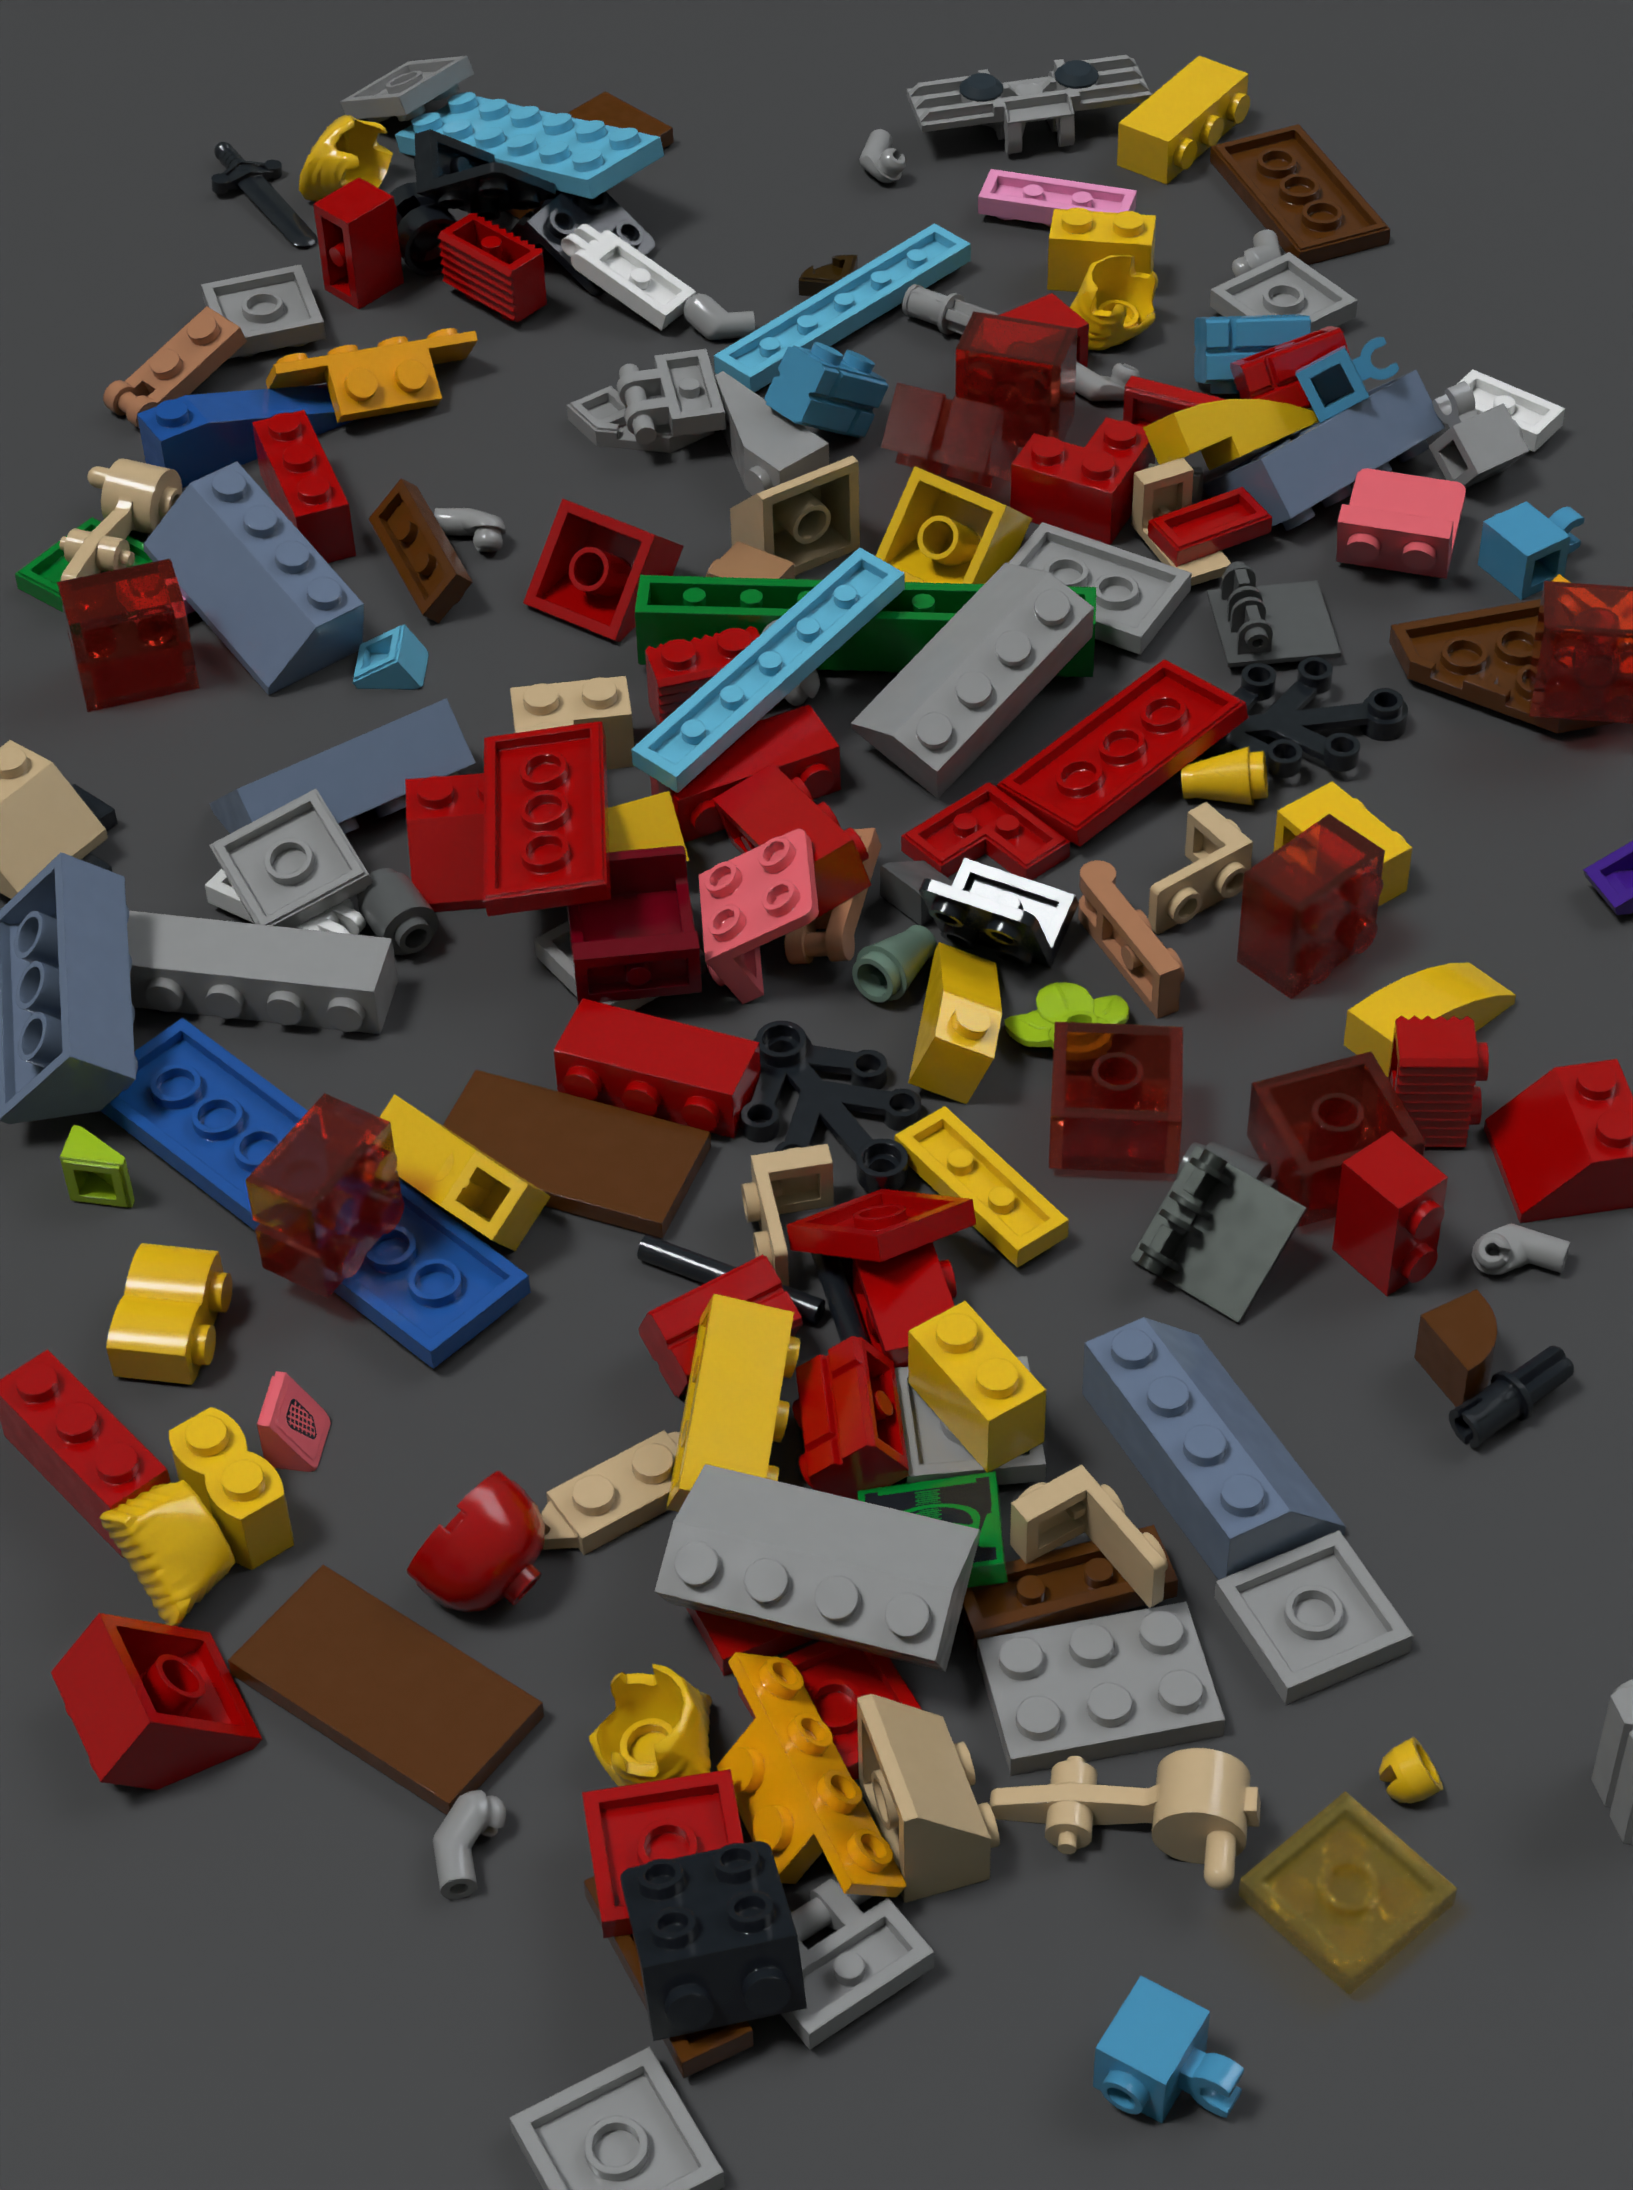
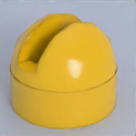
(1410, 1773)

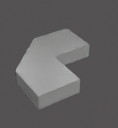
(603, 423)

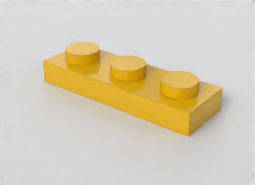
(964, 1166)

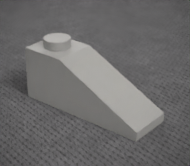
(764, 442)

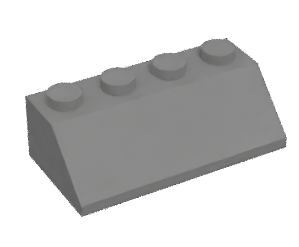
(976, 675)
(819, 1566)

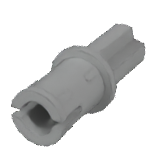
(947, 312)

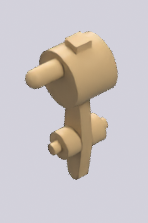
(132, 499)
(1194, 1808)

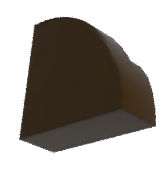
(816, 280)

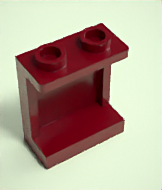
(641, 937)

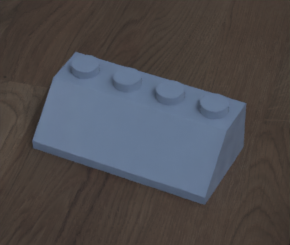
(1328, 455)
(257, 579)
(359, 772)
(65, 994)
(1202, 1446)

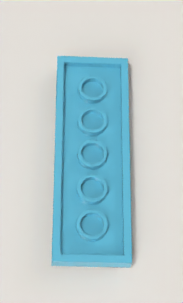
(561, 149)

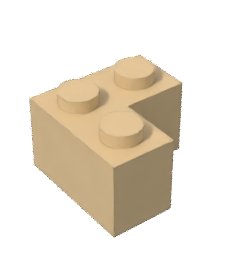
(579, 703)

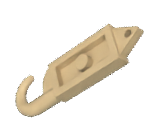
(611, 1496)

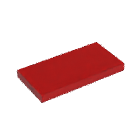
(1124, 751)
(546, 819)

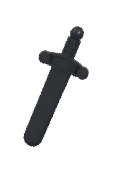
(253, 180)

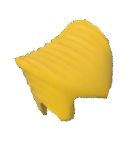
(342, 155)
(1115, 301)
(170, 1546)
(655, 1728)

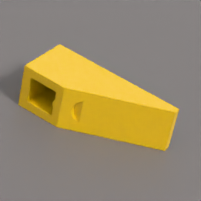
(462, 1176)

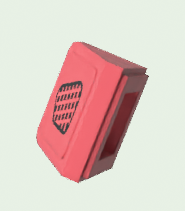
(292, 1426)

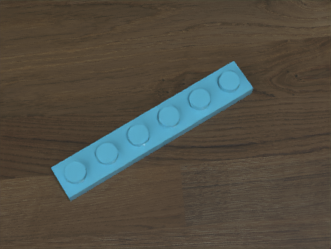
(845, 305)
(767, 670)

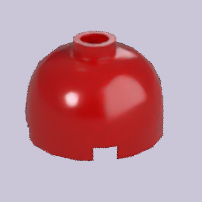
(484, 1549)

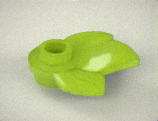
(1064, 1004)

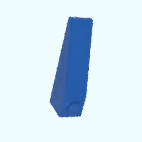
(216, 429)

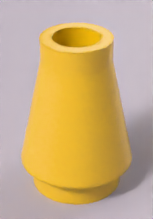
(1228, 777)

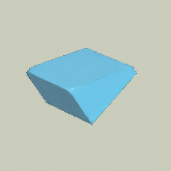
(391, 661)

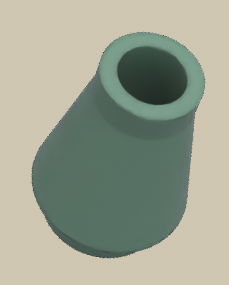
(890, 966)

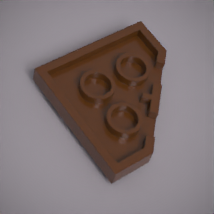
(1479, 659)

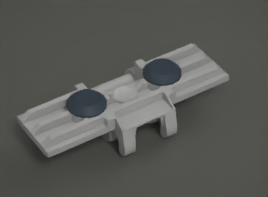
(1011, 104)

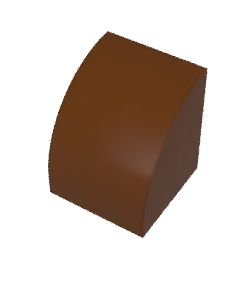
(1458, 1346)

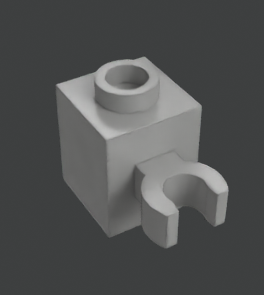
(1475, 443)

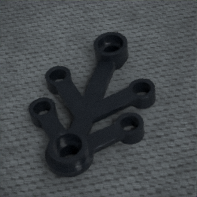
(1379, 717)
(790, 1056)

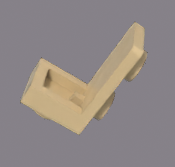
(1162, 491)
(1217, 872)
(785, 1184)
(1076, 1504)

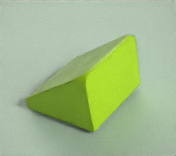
(95, 1171)

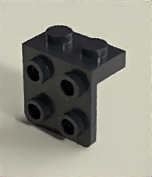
(472, 180)
(569, 211)
(1001, 912)
(713, 1939)

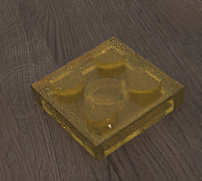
(1347, 1892)

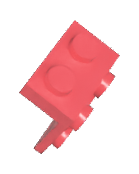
(1400, 523)
(752, 904)

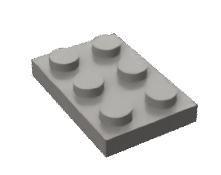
(1131, 590)
(1099, 1687)

